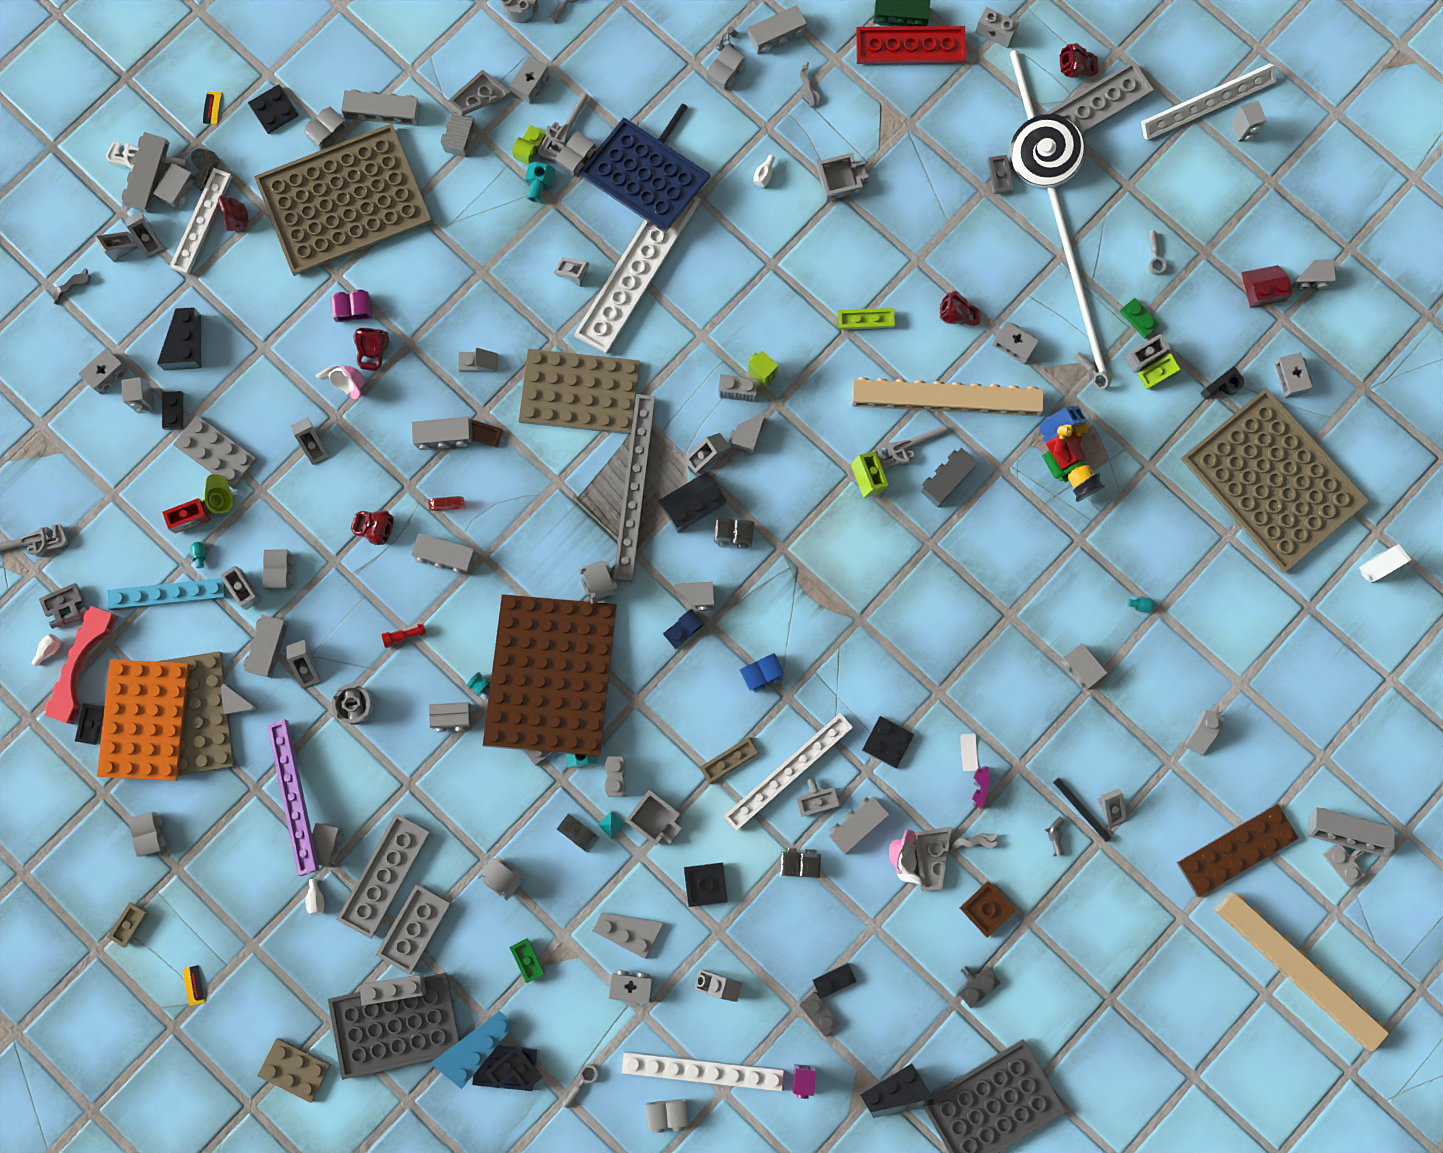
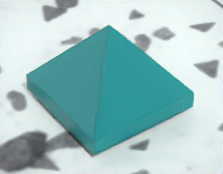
(611, 824)

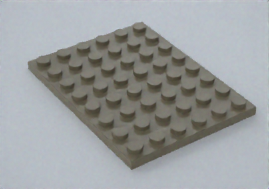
(342, 199)
(1274, 480)

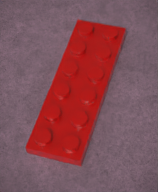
(910, 44)

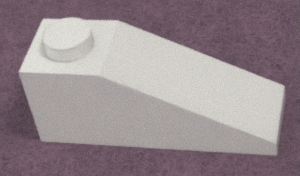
(1384, 563)

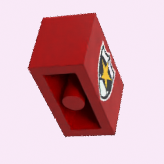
(186, 516)

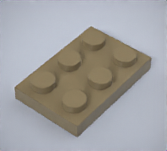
(294, 1070)

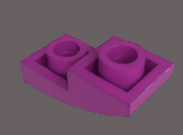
(981, 780)

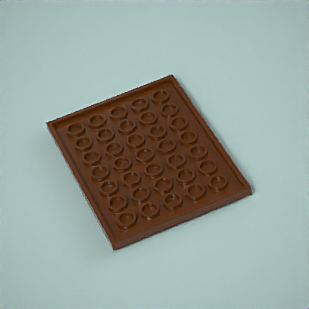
(550, 675)

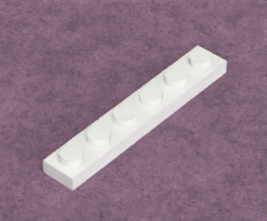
(200, 222)

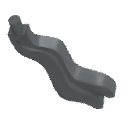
(77, 279)

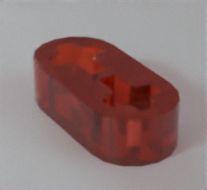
(446, 503)

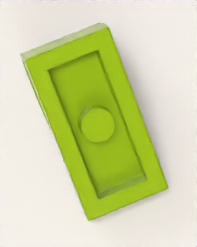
(528, 146)
(1159, 371)

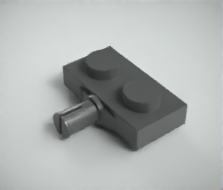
(977, 985)

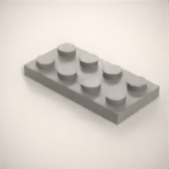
(214, 451)
(413, 929)

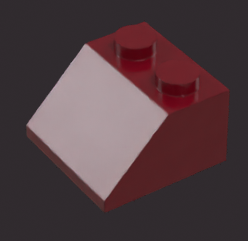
(1266, 286)

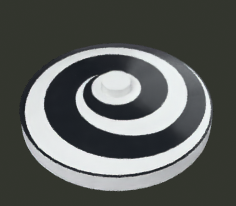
(1047, 150)

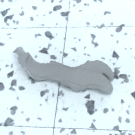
(809, 93)
(981, 838)

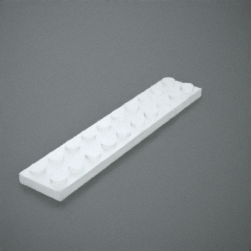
(630, 281)

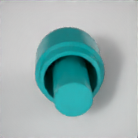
(198, 554)
(1142, 604)

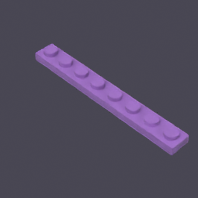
(293, 798)

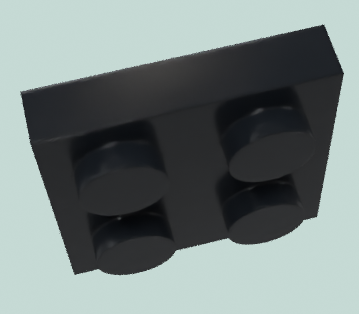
(273, 109)
(887, 742)
(705, 884)

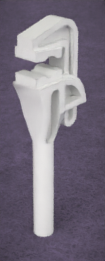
(114, 157)

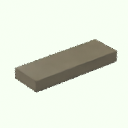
(729, 760)

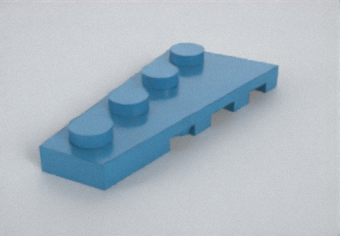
(469, 1054)

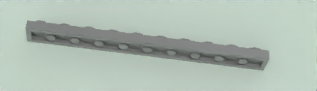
(634, 488)

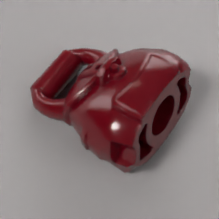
(1075, 61)
(234, 213)
(955, 310)
(370, 344)
(375, 527)

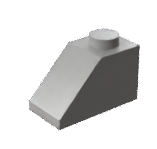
(144, 234)
(747, 434)
(309, 440)
(707, 452)
(697, 594)
(302, 663)
(1204, 732)

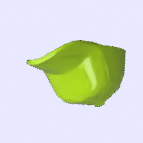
(217, 494)

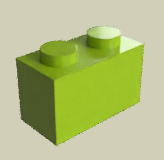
(762, 368)
(869, 474)

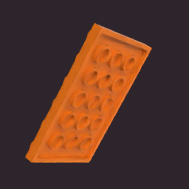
(143, 720)

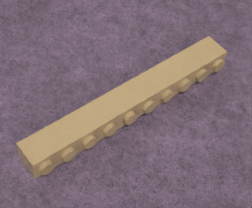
(947, 397)
(1301, 971)

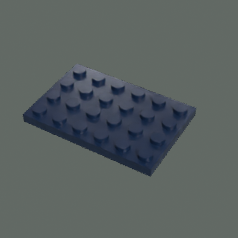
(644, 175)

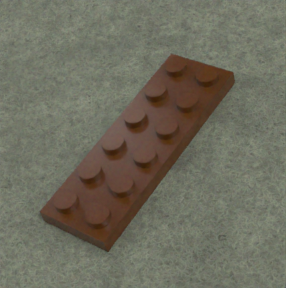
(1237, 850)

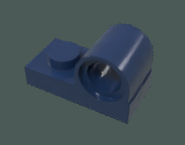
(683, 629)

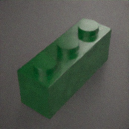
(901, 12)

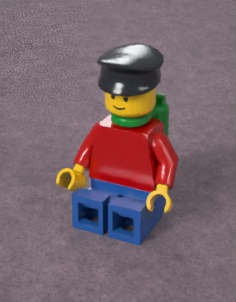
(1066, 452)

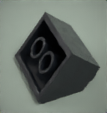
(692, 501)

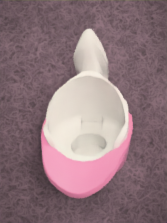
(344, 378)
(903, 857)

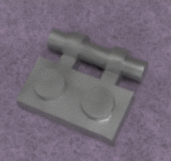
(61, 600)

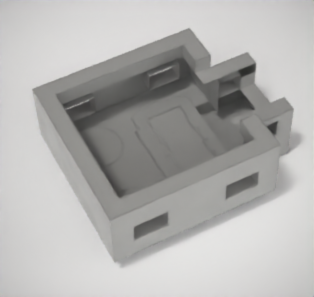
(841, 176)
(654, 819)

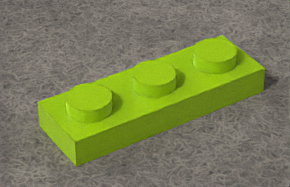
(866, 319)

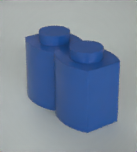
(761, 672)

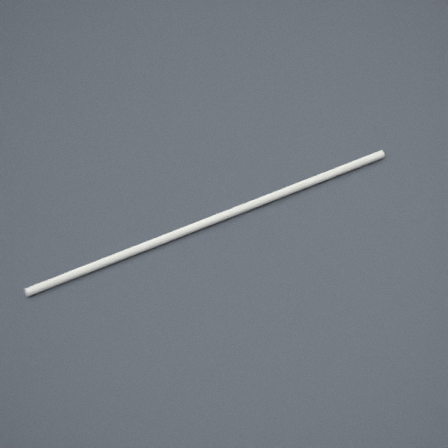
(1062, 228)

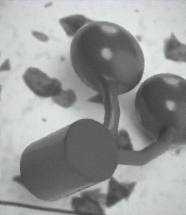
(730, 31)

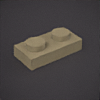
(127, 924)

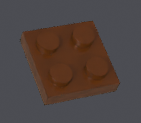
(987, 909)

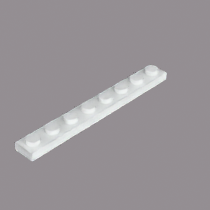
(1208, 101)
(787, 771)
(702, 1071)

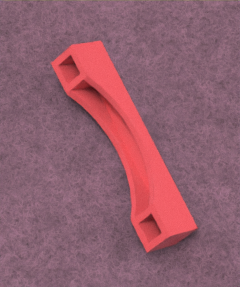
(65, 701)

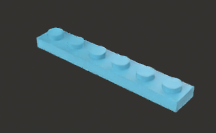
(166, 594)

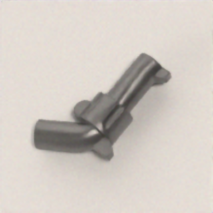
(1055, 835)

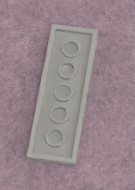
(1105, 98)
(383, 876)

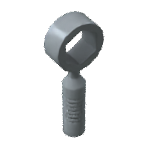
(558, 11)
(1155, 249)
(1090, 368)
(578, 1088)

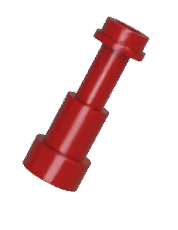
(400, 636)

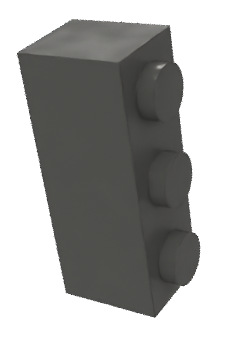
(948, 476)

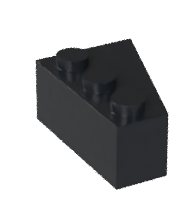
(182, 341)
(897, 1093)

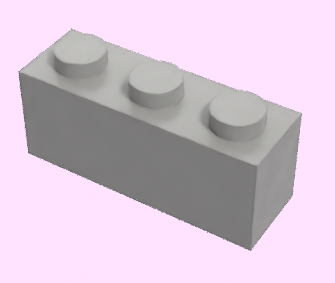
(777, 29)
(442, 433)
(443, 554)
(265, 646)
(857, 824)
(392, 989)

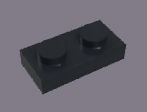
(172, 410)
(834, 980)

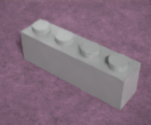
(380, 107)
(145, 172)
(1351, 831)

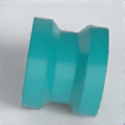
(478, 684)

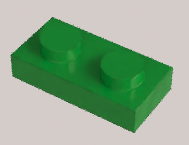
(1139, 318)
(527, 960)

